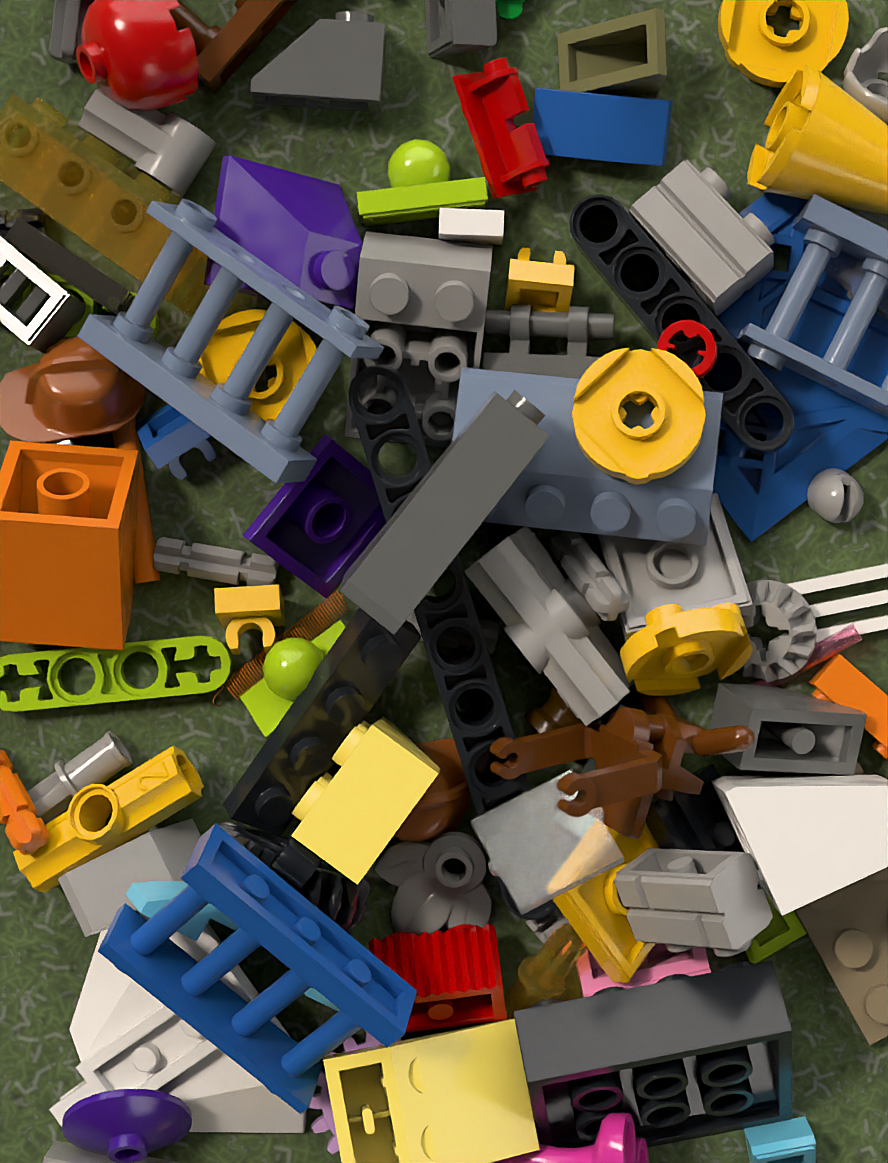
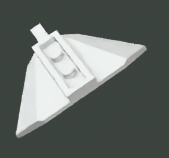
(140, 1044)

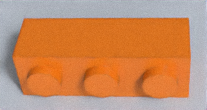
(845, 685)

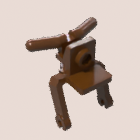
(634, 759)

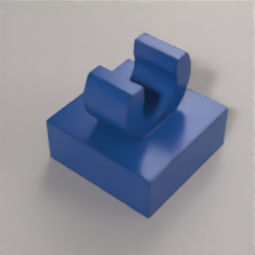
(169, 435)

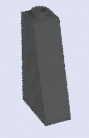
(444, 510)

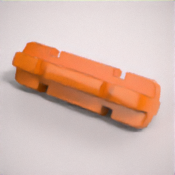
(18, 811)

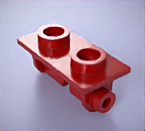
(508, 155)

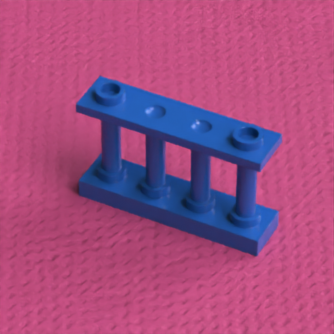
(292, 930)

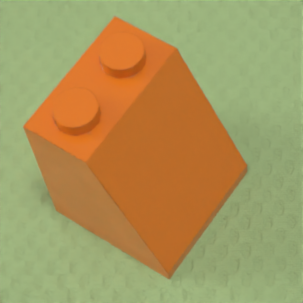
(67, 544)

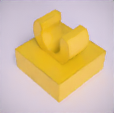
(540, 283)
(247, 609)

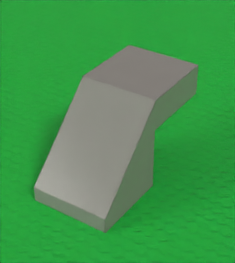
(101, 884)

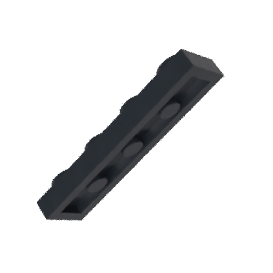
(319, 722)

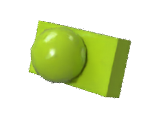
(419, 187)
(287, 674)

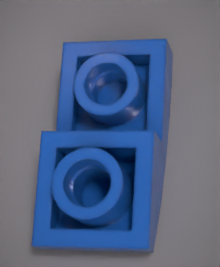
(602, 126)

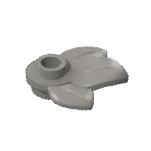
(428, 891)

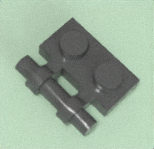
(523, 323)

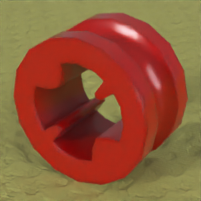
(693, 331)

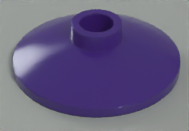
(127, 1123)

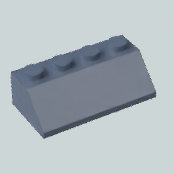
(571, 494)

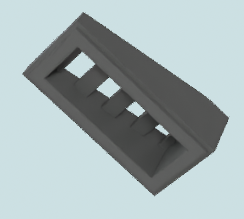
(48, 309)

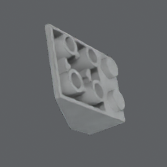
(429, 315)

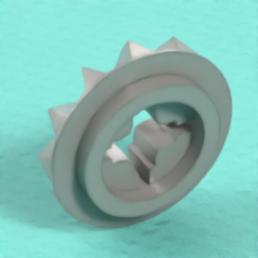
(787, 611)

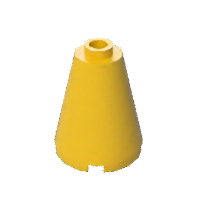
(823, 146)

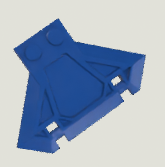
(827, 425)

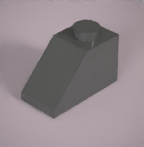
(328, 67)
(790, 730)

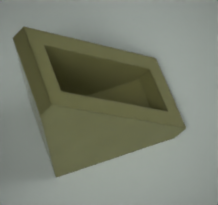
(615, 56)

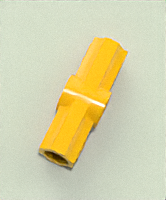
(136, 805)

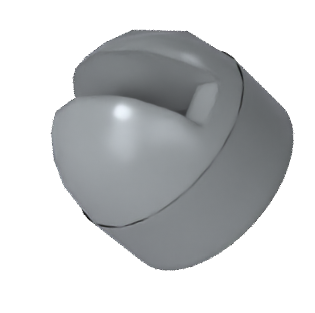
(828, 499)

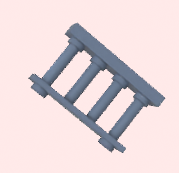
(827, 232)
(175, 372)

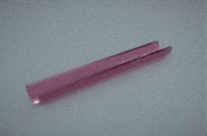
(823, 650)

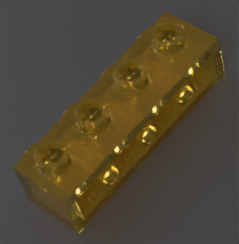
(89, 195)

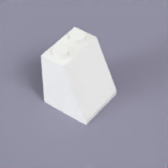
(808, 831)

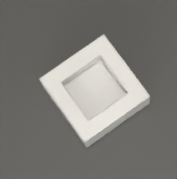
(471, 225)

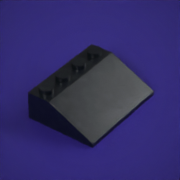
(672, 1053)

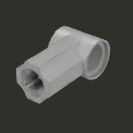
(156, 143)

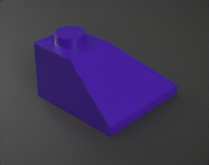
(290, 225)

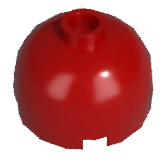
(138, 53)

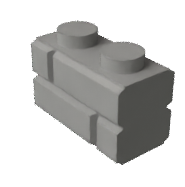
(704, 235)
(694, 899)

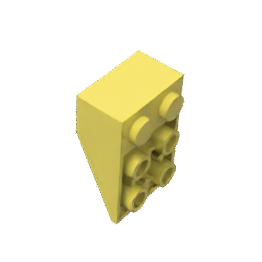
(368, 799)
(434, 1098)

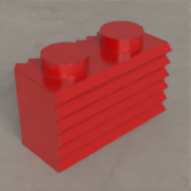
(453, 974)

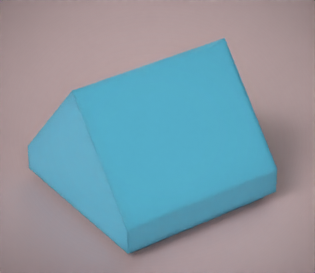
(781, 1142)

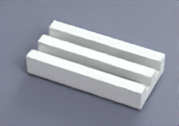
(848, 603)

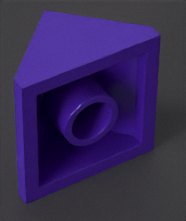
(322, 522)

